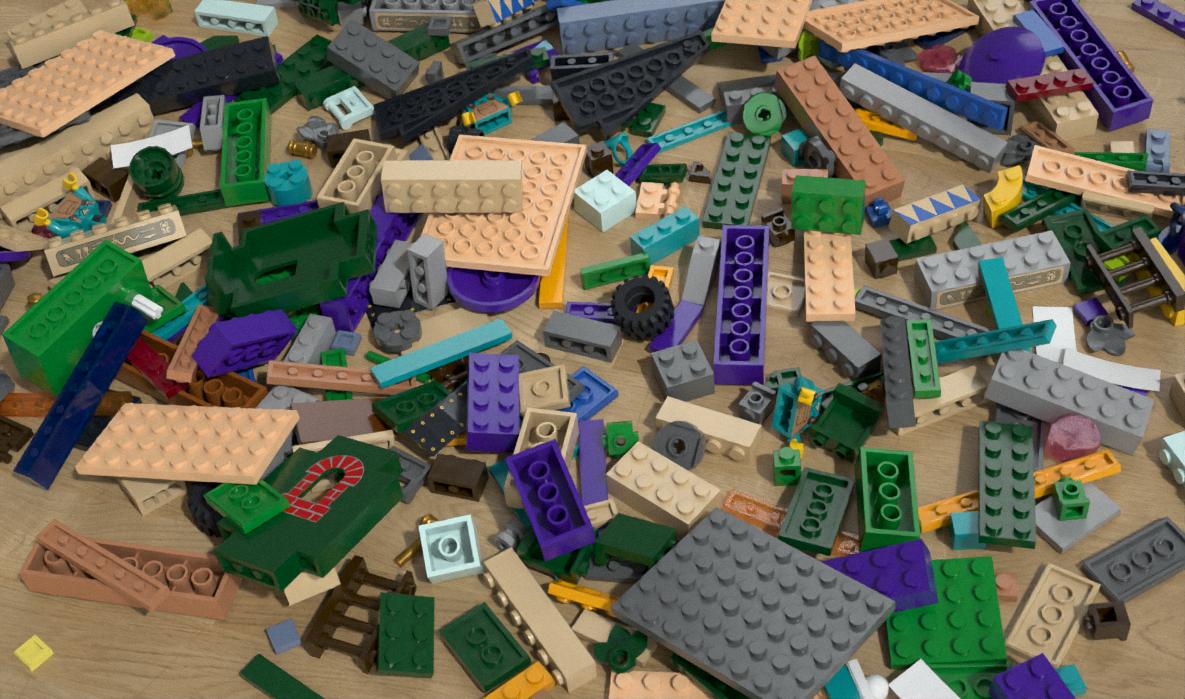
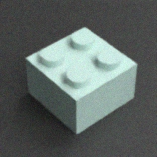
(605, 201)
(451, 549)

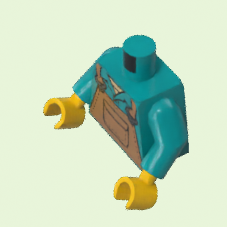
(490, 112)
(74, 212)
(797, 409)

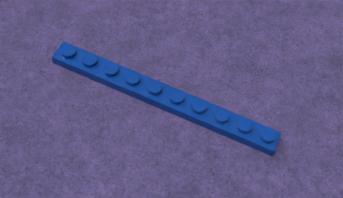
(922, 85)

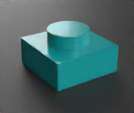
(1072, 679)

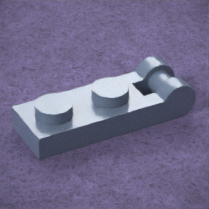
(1158, 149)

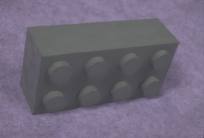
(372, 60)

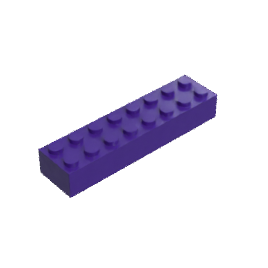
(1115, 90)
(742, 305)
(350, 309)

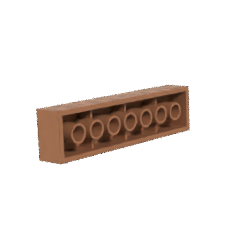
(827, 114)
(193, 578)

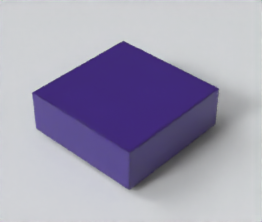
(1089, 310)

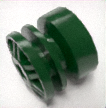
(156, 173)

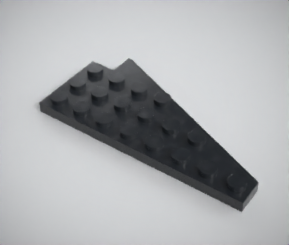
(623, 87)
(428, 105)

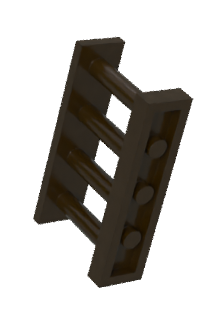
(1149, 260)
(334, 613)

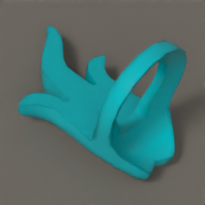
(623, 140)

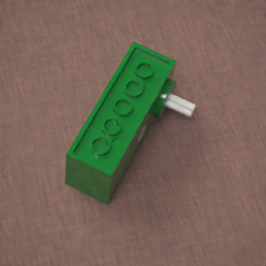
(63, 322)

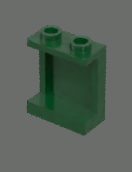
(846, 423)
(634, 540)
(567, 566)

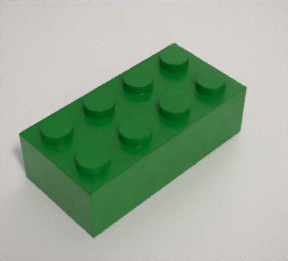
(886, 498)

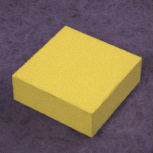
(33, 653)

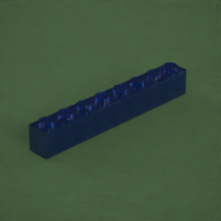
(81, 395)

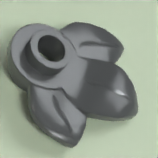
(897, 52)
(318, 130)
(1018, 150)
(1108, 336)

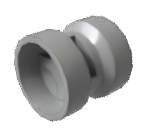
(511, 536)

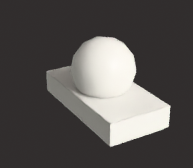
(869, 687)

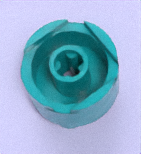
(288, 183)

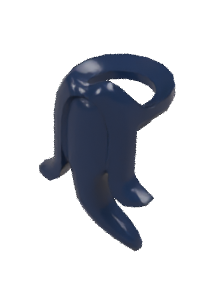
(1178, 210)

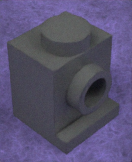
(757, 404)

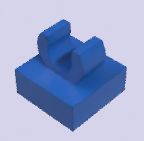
(879, 213)

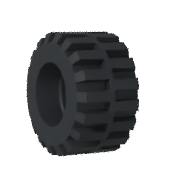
(640, 291)
(202, 513)

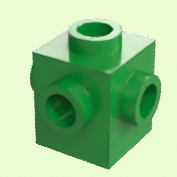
(620, 429)

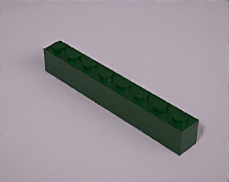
(332, 80)

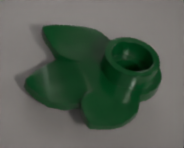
(621, 646)

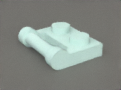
(353, 102)

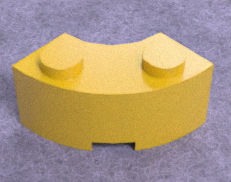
(1004, 196)

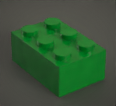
(828, 204)

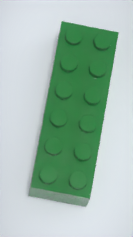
(245, 152)

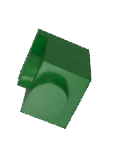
(786, 459)
(1070, 494)

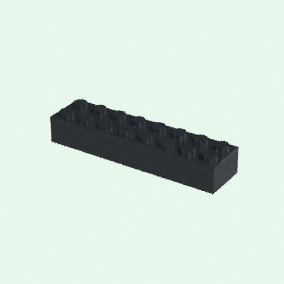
(205, 74)

